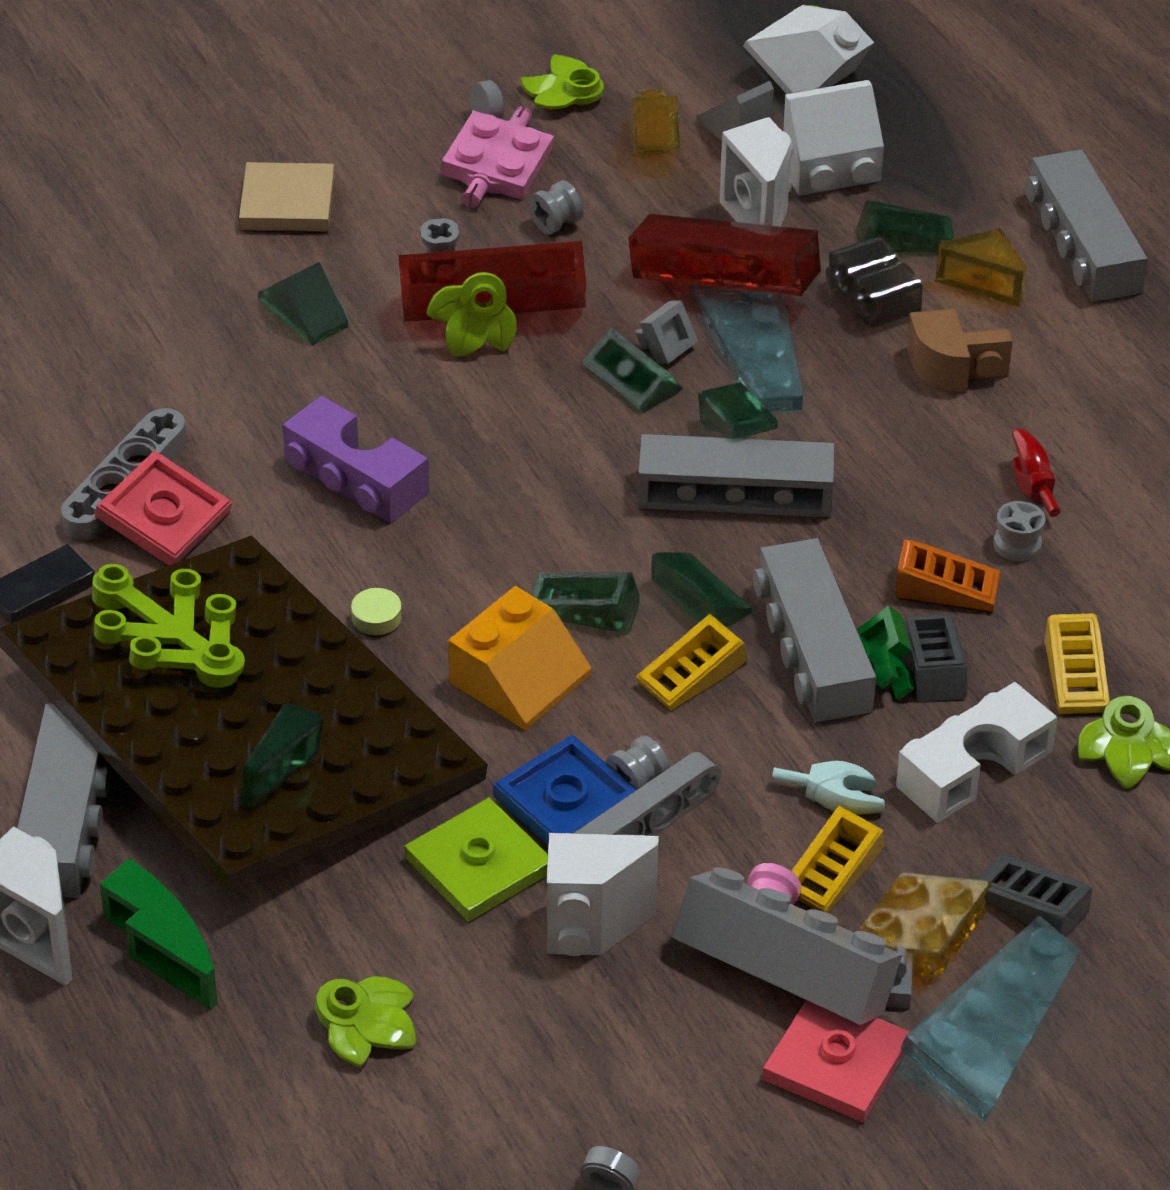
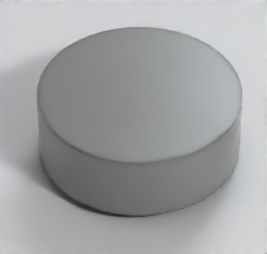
(486, 98)
(610, 1169)

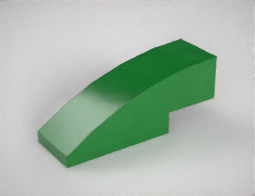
(159, 931)

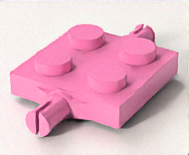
(497, 155)

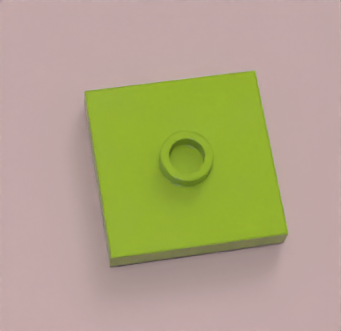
(478, 859)

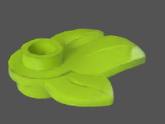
(566, 85)
(471, 321)
(1126, 746)
(370, 1019)

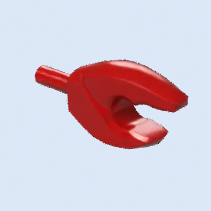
(1033, 470)

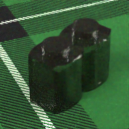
(874, 282)

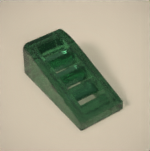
(904, 227)
(734, 411)
(603, 599)
(283, 750)

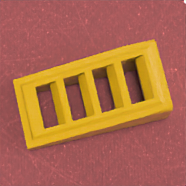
(706, 634)
(1073, 636)
(854, 830)

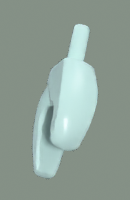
(831, 783)

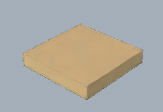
(287, 197)

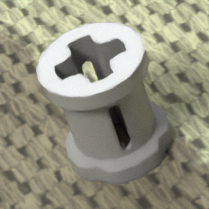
(439, 235)

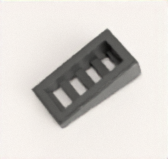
(939, 662)
(1068, 894)

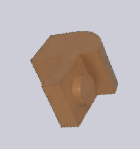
(949, 357)

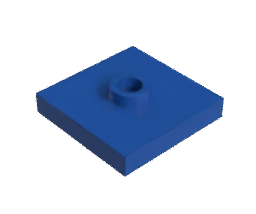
(561, 789)

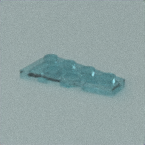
(757, 340)
(989, 1020)

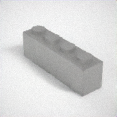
(1086, 225)
(736, 475)
(815, 630)
(65, 797)
(787, 945)

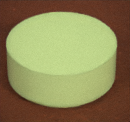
(376, 611)

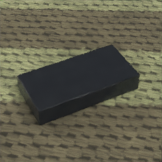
(43, 583)

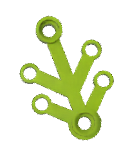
(213, 660)

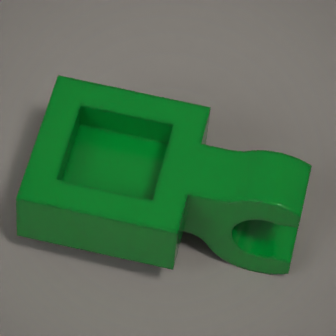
(885, 645)

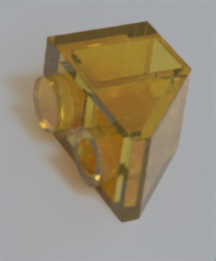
(653, 123)

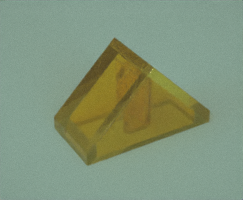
(984, 266)

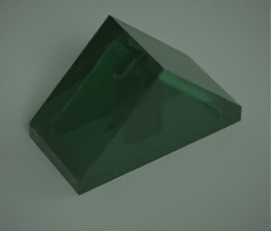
(307, 304)

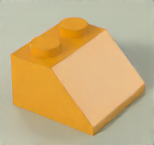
(517, 658)

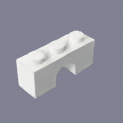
(942, 766)

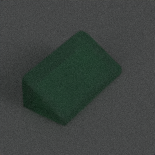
(631, 372)
(697, 588)

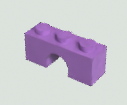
(380, 480)

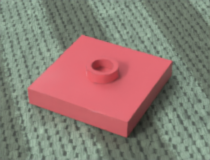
(163, 508)
(836, 1060)

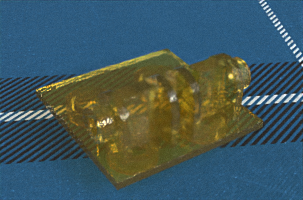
(929, 917)

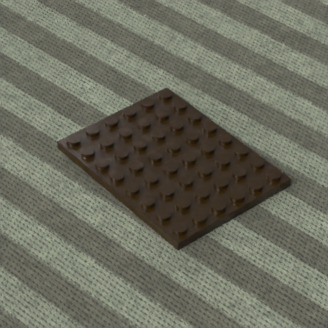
(189, 741)

